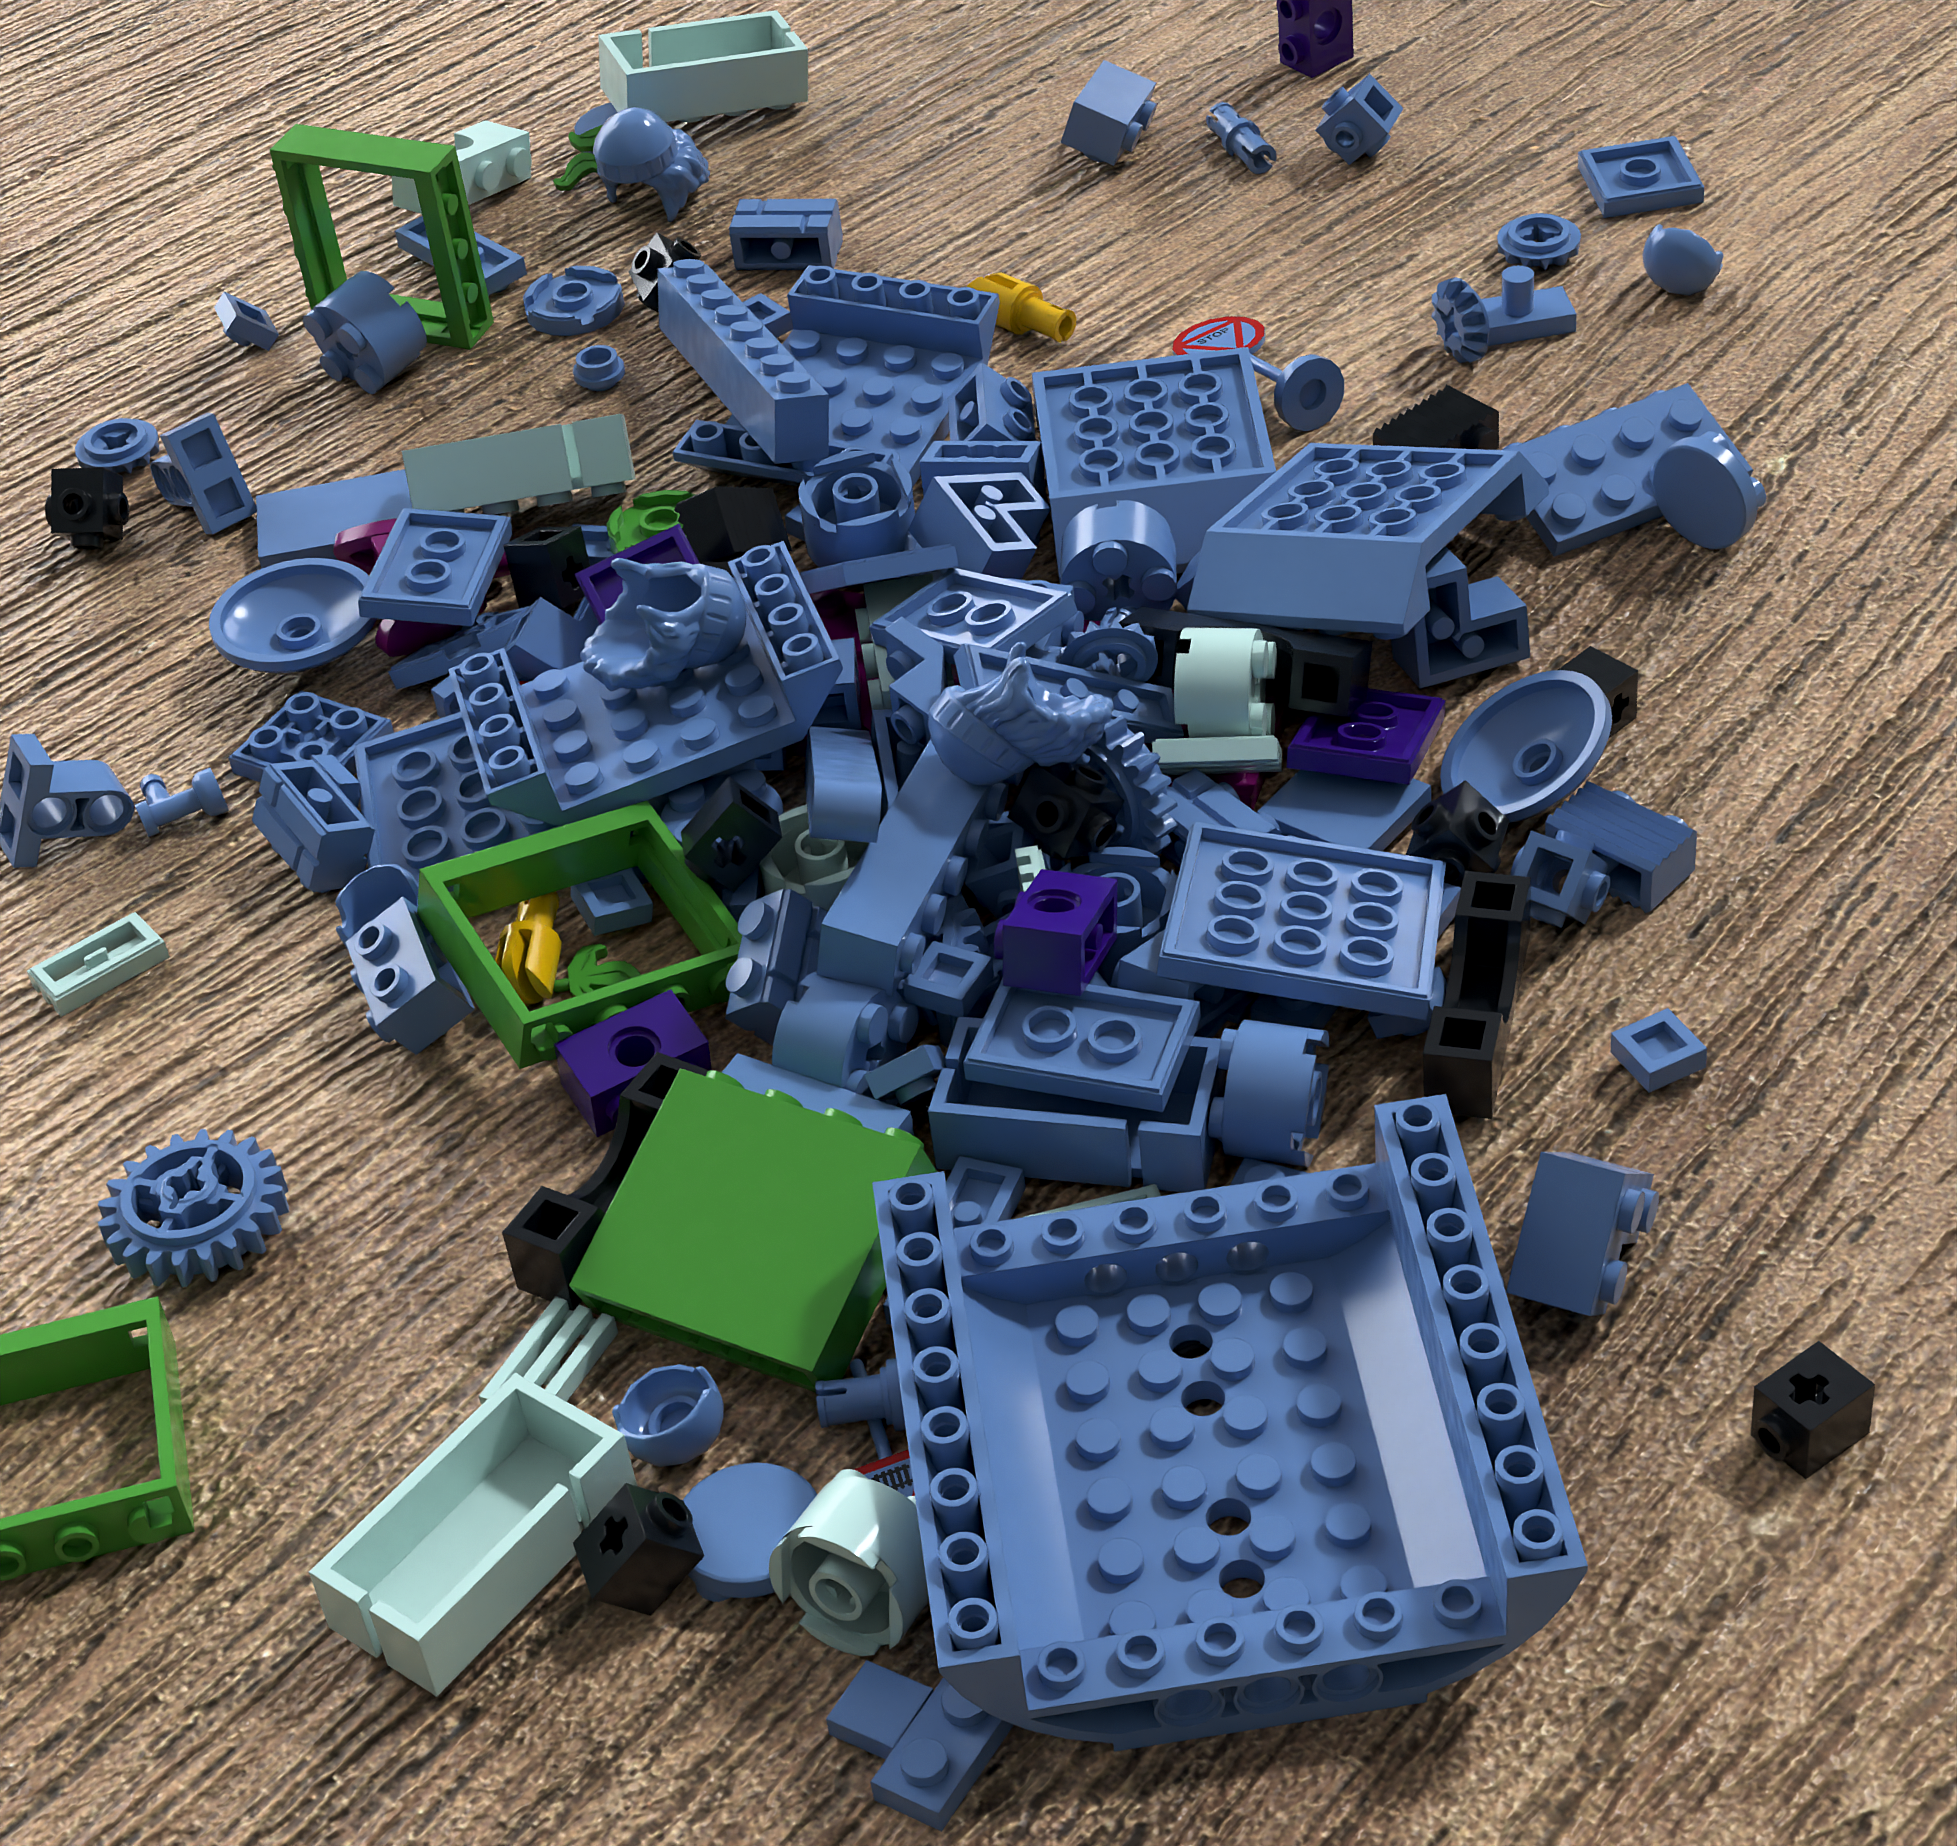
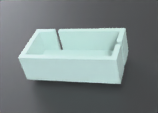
(706, 67)
(521, 465)
(472, 1533)

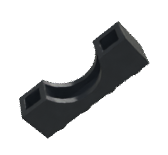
(1312, 668)
(1474, 1025)
(557, 1228)

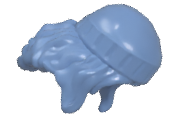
(644, 149)
(665, 623)
(1012, 724)

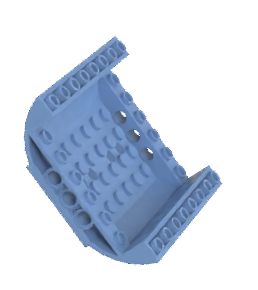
(1361, 1433)

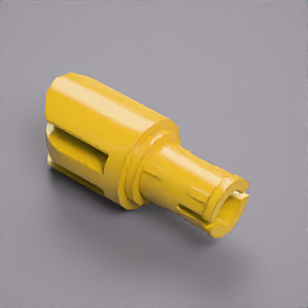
(1024, 308)
(531, 949)

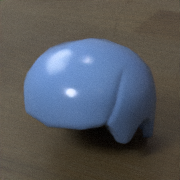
(1680, 260)
(371, 895)
(670, 1415)

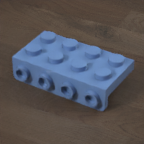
(1605, 465)

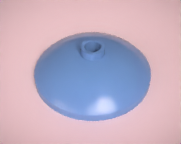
(291, 616)
(1531, 743)

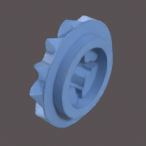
(1556, 239)
(1461, 320)
(118, 445)
(1135, 651)

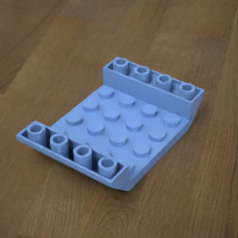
(885, 358)
(1155, 433)
(1348, 535)
(579, 751)

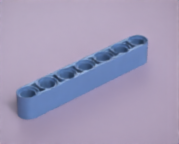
(842, 785)

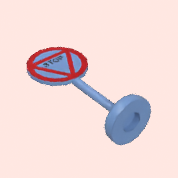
(1305, 391)

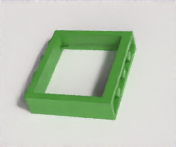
(438, 179)
(558, 861)
(77, 1354)

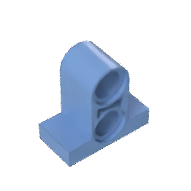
(203, 474)
(55, 800)

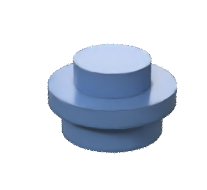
(598, 368)

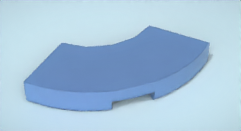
(436, 658)

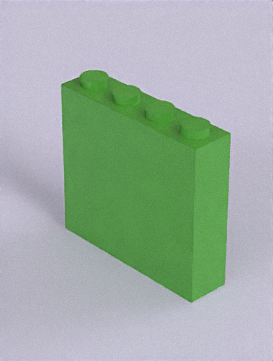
(749, 1229)

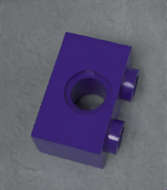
(1315, 34)
(1058, 932)
(610, 1054)

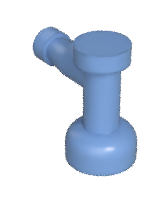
(162, 808)

